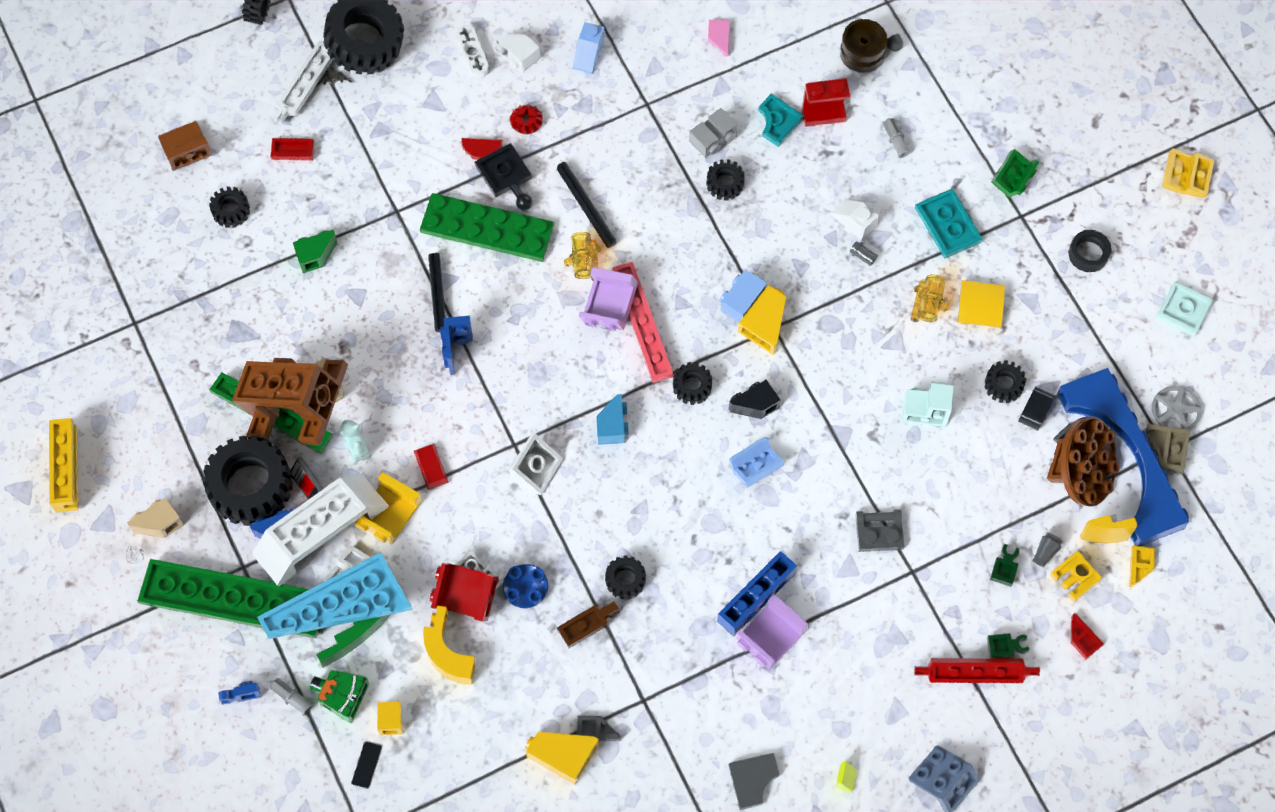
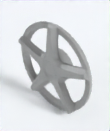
(1176, 408)

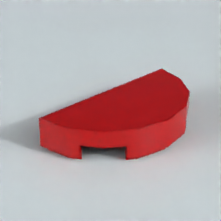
(480, 147)

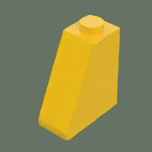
(764, 319)
(562, 753)

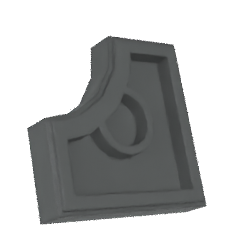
(751, 778)

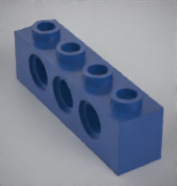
(756, 593)

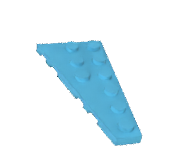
(351, 596)

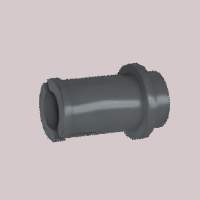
(863, 253)

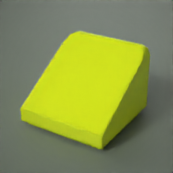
(846, 777)

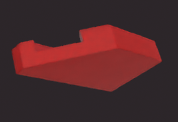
(1083, 638)

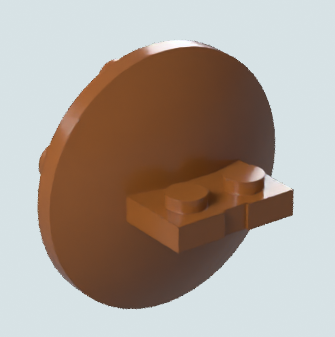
(1085, 461)

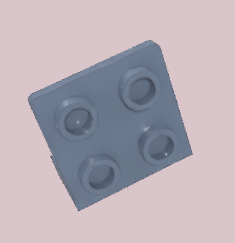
(945, 777)

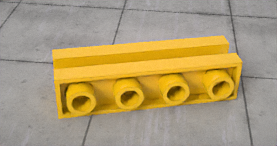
(63, 465)

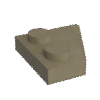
(1170, 446)

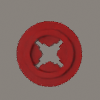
(532, 125)

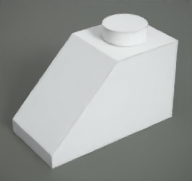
(856, 217)

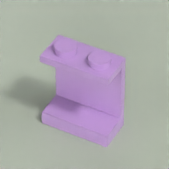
(772, 632)

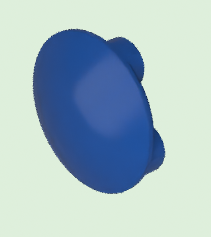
(525, 585)

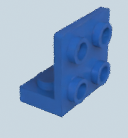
(457, 331)

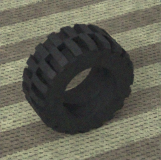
(357, 55)
(238, 455)

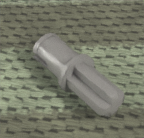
(896, 138)
(291, 696)

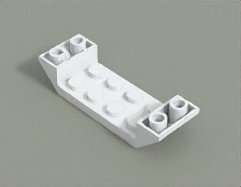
(315, 524)

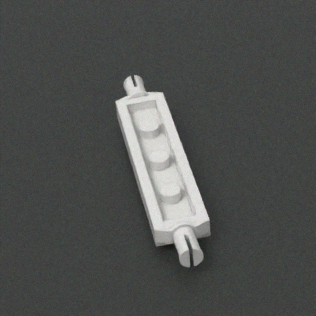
(303, 82)

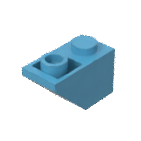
(610, 423)

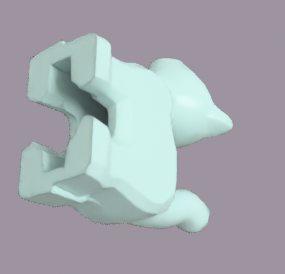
(354, 441)

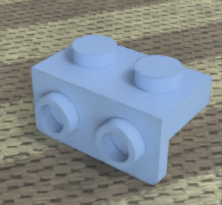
(755, 462)

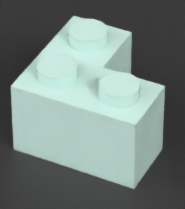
(930, 406)

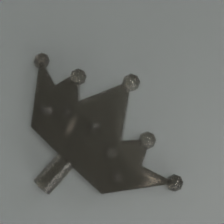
(333, 77)

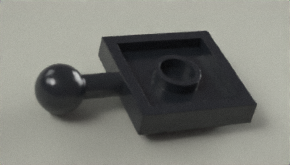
(505, 171)

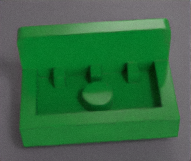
(1014, 174)

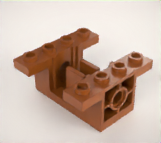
(293, 386)

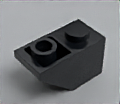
(755, 402)

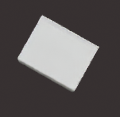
(535, 465)

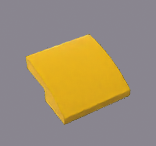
(1188, 173)
(981, 304)
(1105, 531)

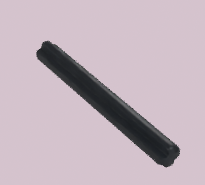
(586, 204)

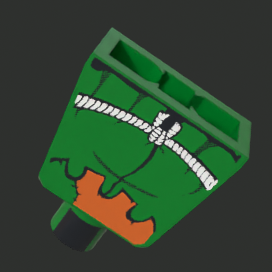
(341, 693)

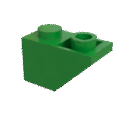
(315, 250)

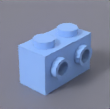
(742, 295)

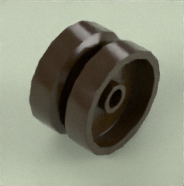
(863, 45)

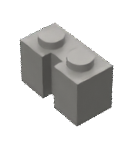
(713, 133)

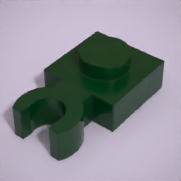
(1004, 568)
(1003, 646)

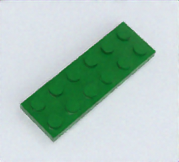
(487, 227)

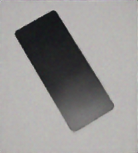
(366, 765)

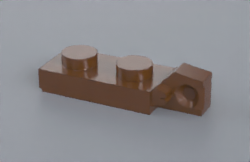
(587, 623)

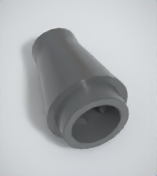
(1047, 548)

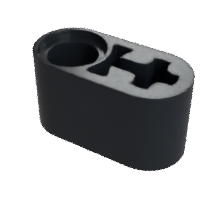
(1036, 408)

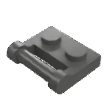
(879, 538)

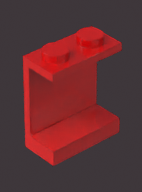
(825, 102)
(464, 591)

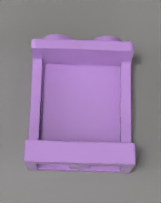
(609, 299)

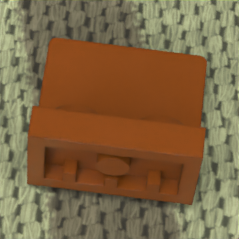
(184, 145)

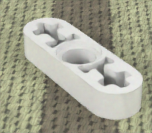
(473, 43)

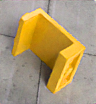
(402, 505)

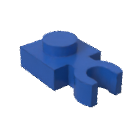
(243, 692)

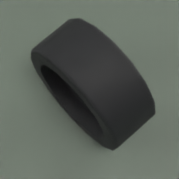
(1094, 237)

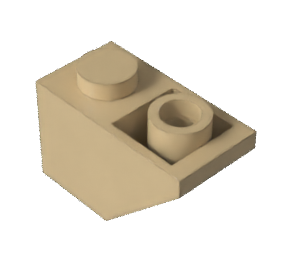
(156, 521)

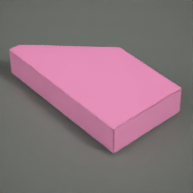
(719, 35)

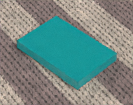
(948, 223)

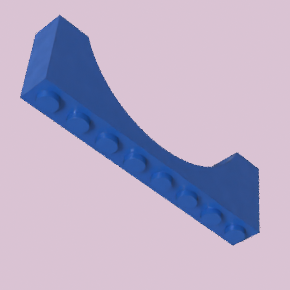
(1159, 507)

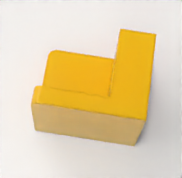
(389, 718)

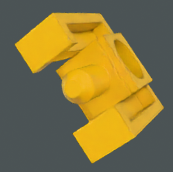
(1085, 583)

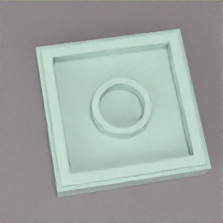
(1184, 308)

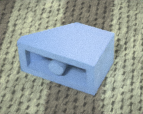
(588, 47)

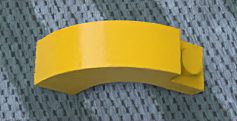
(449, 664)

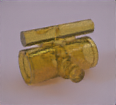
(583, 255)
(929, 299)

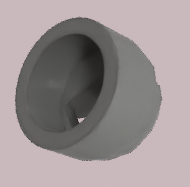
(895, 42)

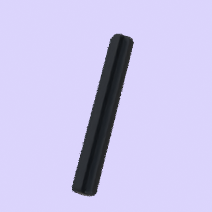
(436, 290)

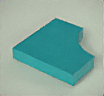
(779, 119)

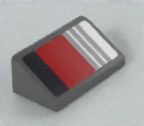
(305, 478)

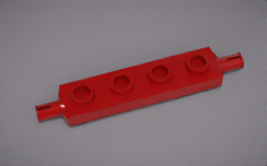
(976, 670)

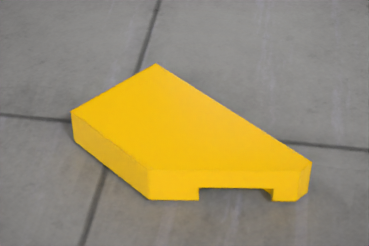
(1141, 563)

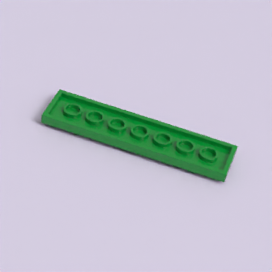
(213, 593)

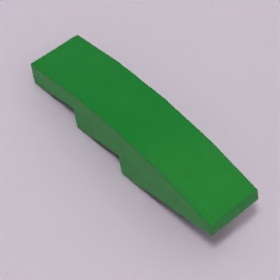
(350, 639)

